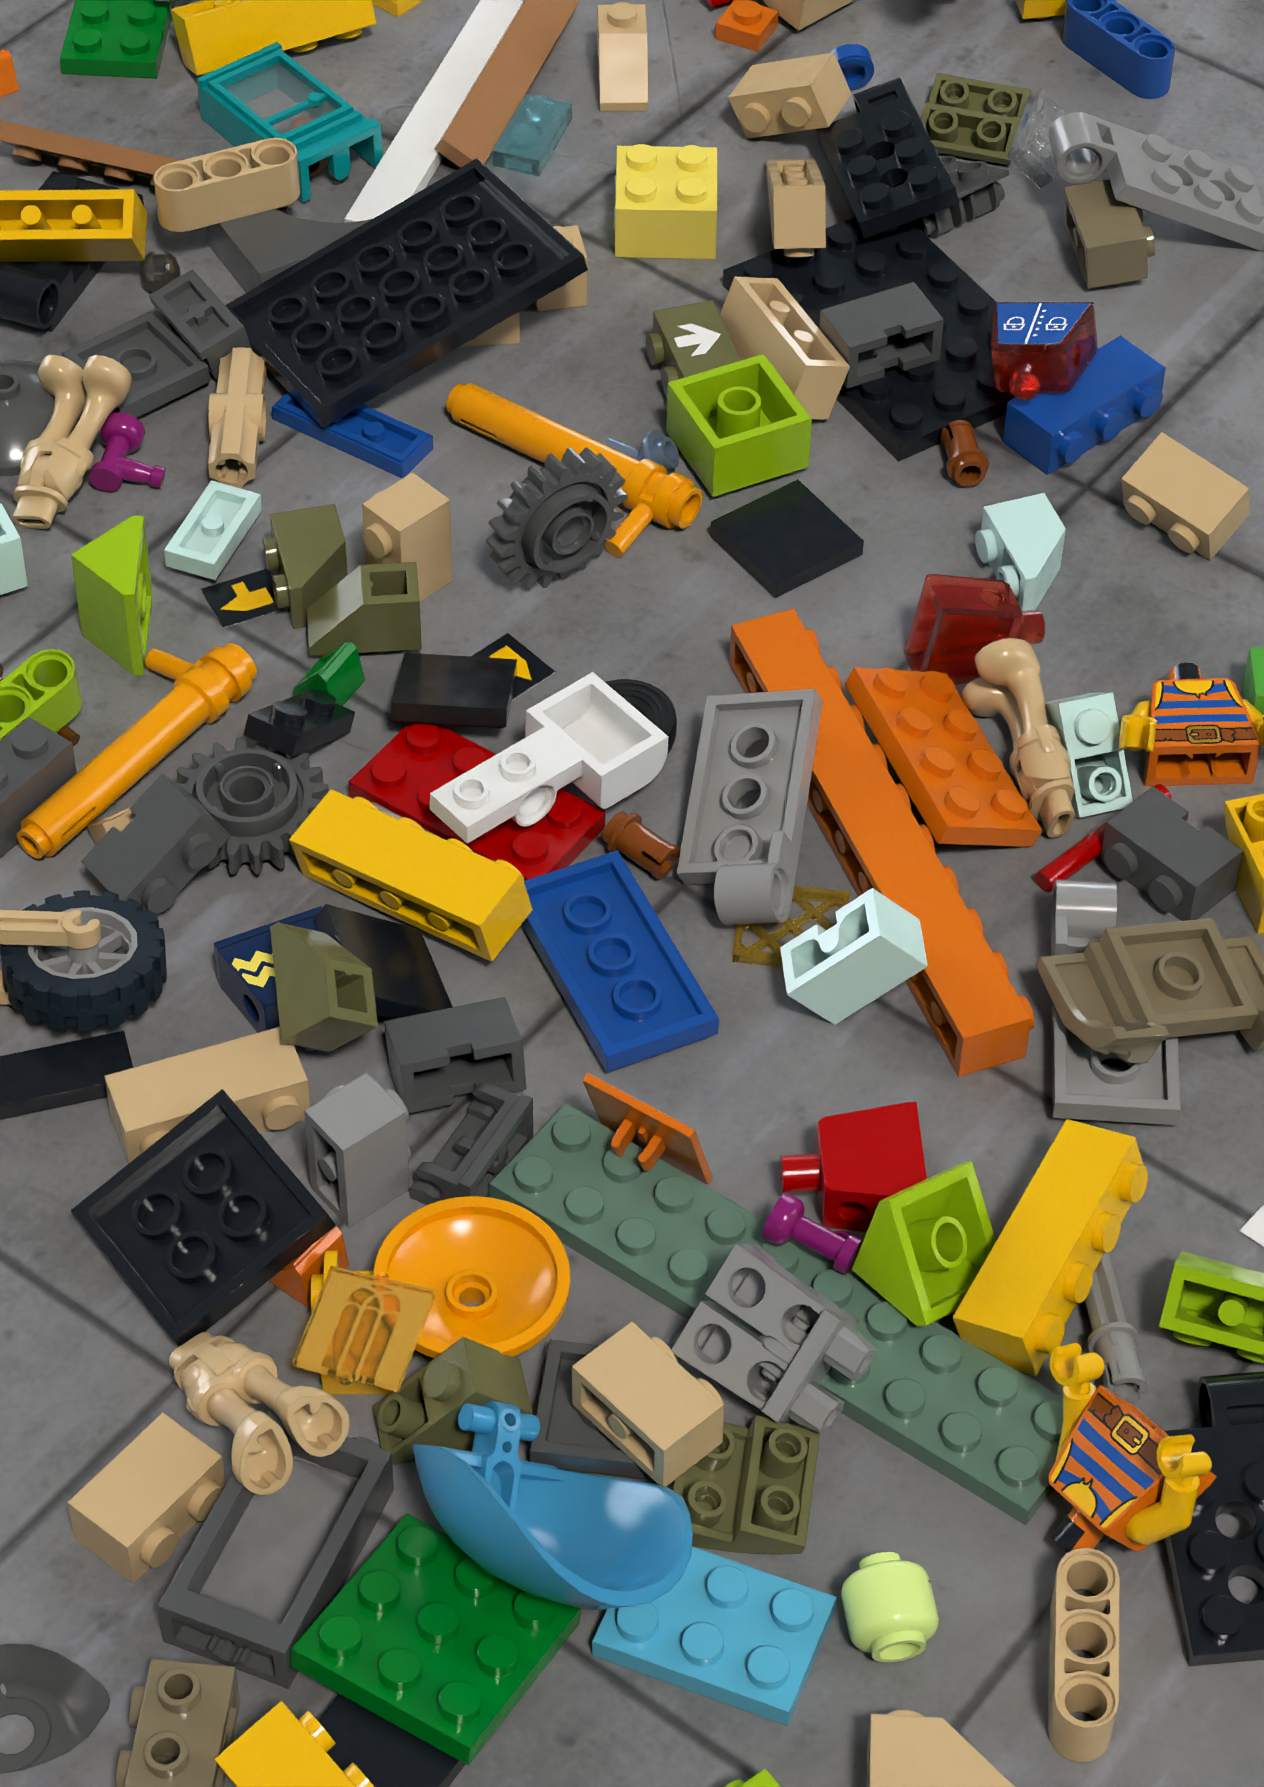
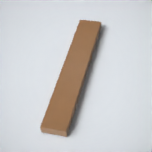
(504, 80)

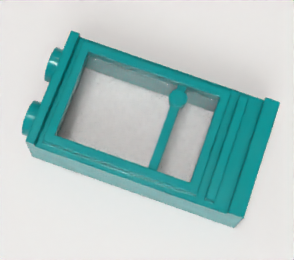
(278, 98)

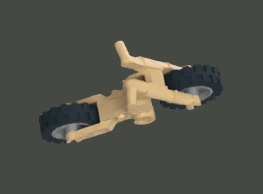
(85, 979)

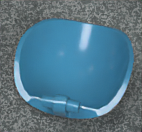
(550, 1528)

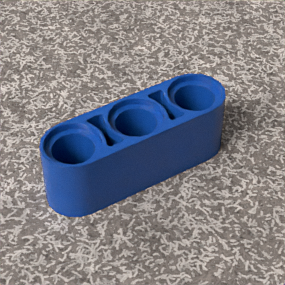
(1120, 45)

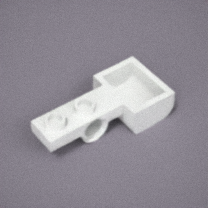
(573, 736)

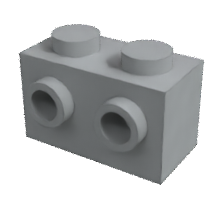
(358, 1148)

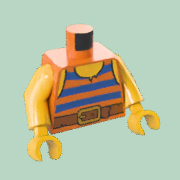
(1195, 731)
(1118, 1464)

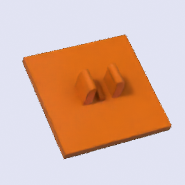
(649, 1129)

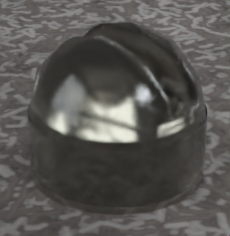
(155, 264)

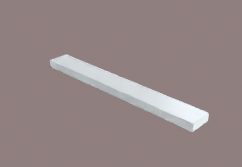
(412, 156)

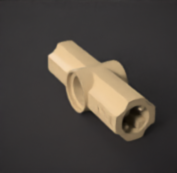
(237, 417)

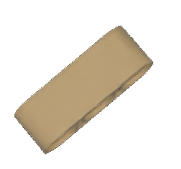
(227, 184)
(1076, 1681)

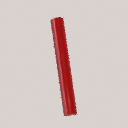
(1077, 856)

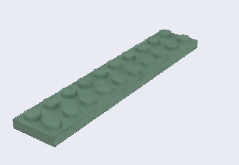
(671, 1237)

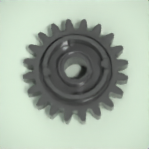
(556, 517)
(255, 798)

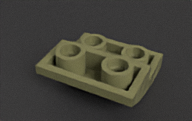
(973, 117)
(753, 1489)

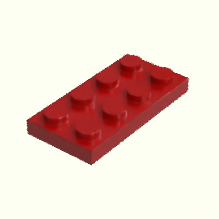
(429, 757)

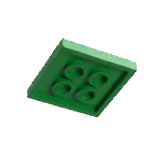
(433, 1640)

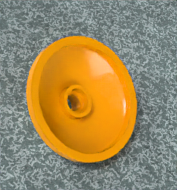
(485, 1256)

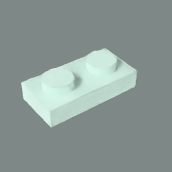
(213, 530)

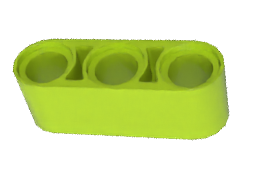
(40, 689)

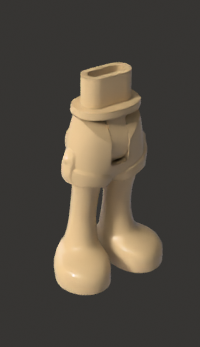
(59, 458)
(1039, 762)
(227, 1378)

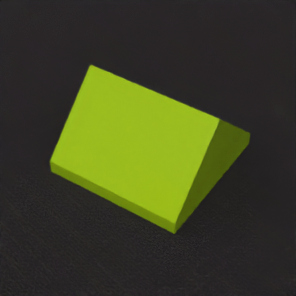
(116, 593)
(928, 1244)

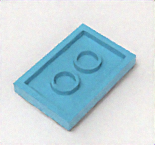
(724, 1635)

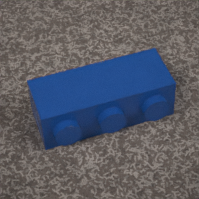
(1108, 397)

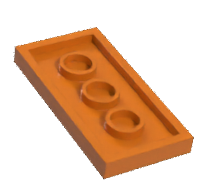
(942, 758)

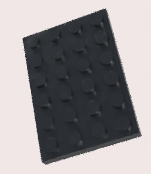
(404, 291)
(912, 405)

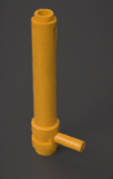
(650, 489)
(198, 697)

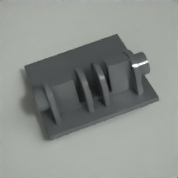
(976, 191)

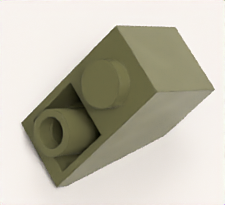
(308, 555)
(372, 608)
(320, 989)
(431, 1399)

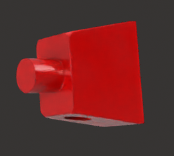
(858, 1163)

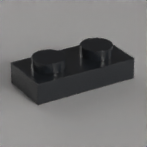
(299, 722)

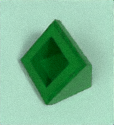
(335, 673)

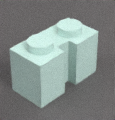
(856, 959)

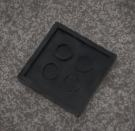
(203, 1218)

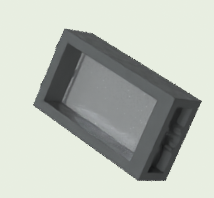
(276, 1559)

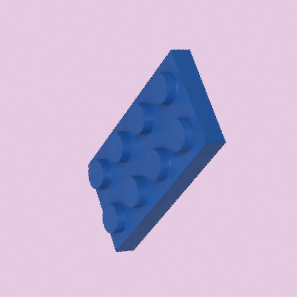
(615, 962)

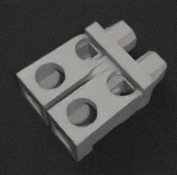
(774, 1340)

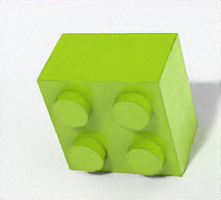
(738, 425)

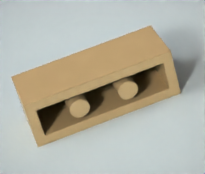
(771, 322)
(253, 1070)

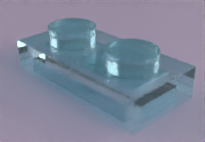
(532, 134)

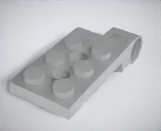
(1160, 177)
(755, 849)
(1079, 1082)

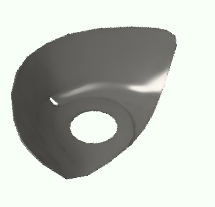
(54, 1695)

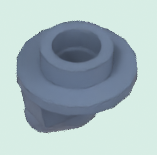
(654, 447)

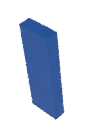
(362, 434)

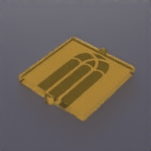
(364, 1328)

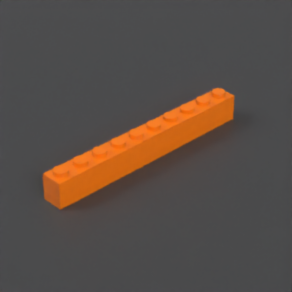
(884, 848)

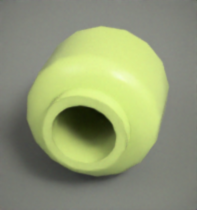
(889, 1607)

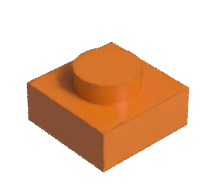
(746, 24)

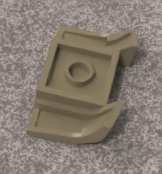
(1158, 986)

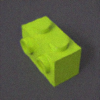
(1216, 1304)

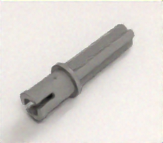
(1113, 1336)

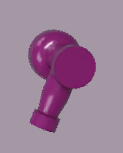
(123, 436)
(789, 1223)

